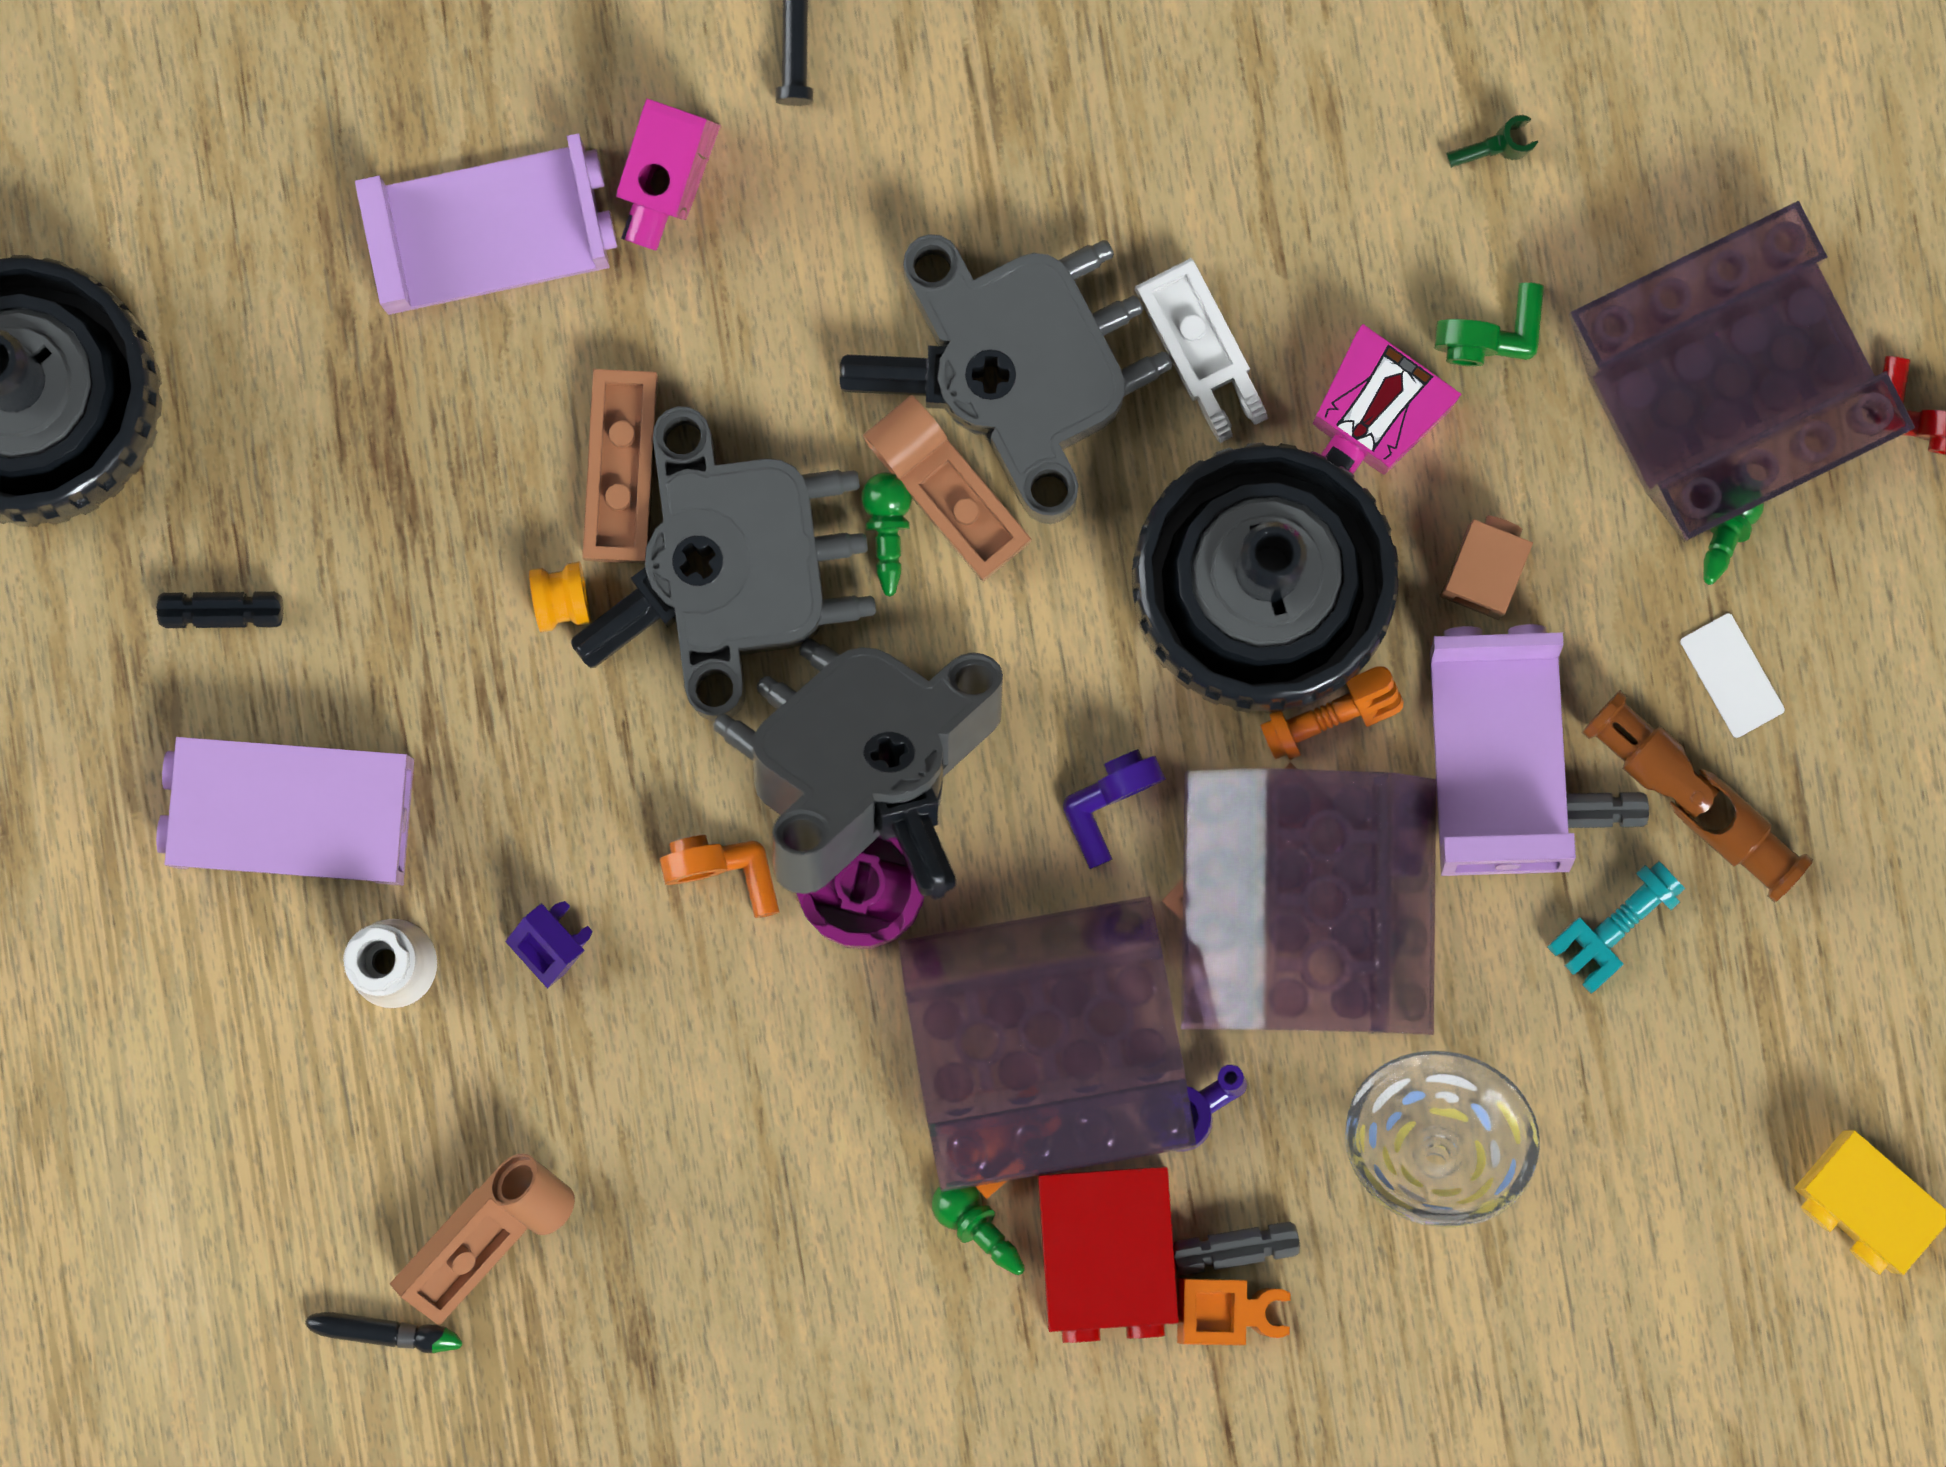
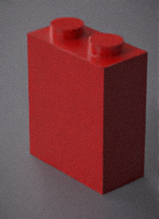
(1108, 1252)

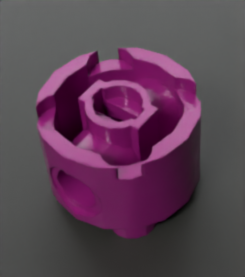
(867, 900)

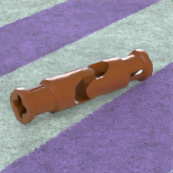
(1661, 765)

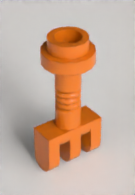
(1371, 696)

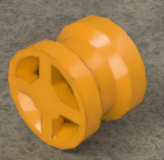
(559, 596)

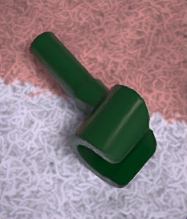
(1498, 144)

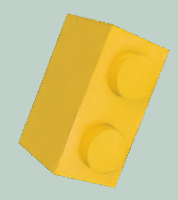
(1871, 1203)

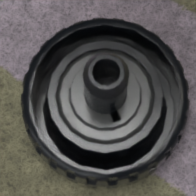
(72, 392)
(1265, 578)

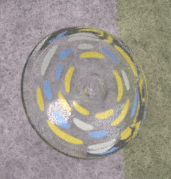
(1445, 1109)

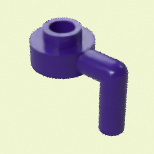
(1125, 778)
(1228, 1087)

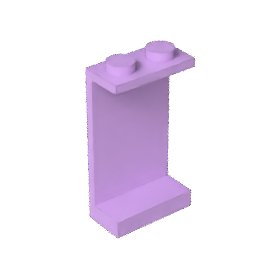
(486, 227)
(1500, 752)
(286, 810)

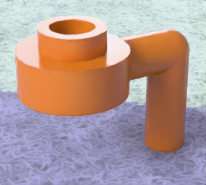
(696, 860)

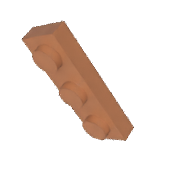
(620, 466)

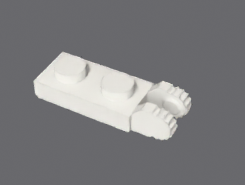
(1199, 343)

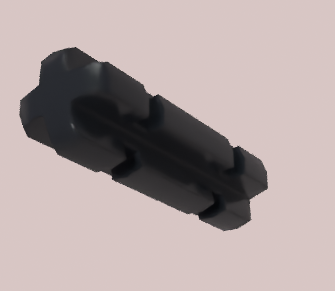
(219, 609)

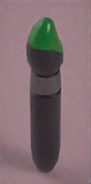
(426, 1338)

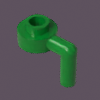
(1472, 340)

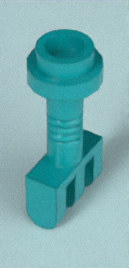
(1596, 944)

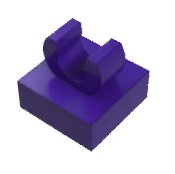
(546, 944)

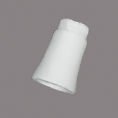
(413, 967)

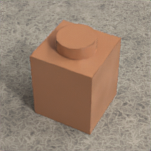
(1487, 566)

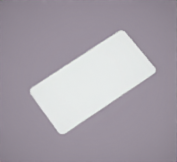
(1732, 675)

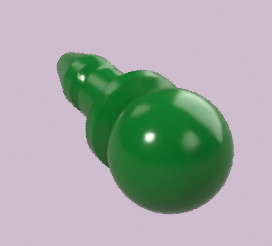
(887, 503)
(1724, 543)
(965, 1212)

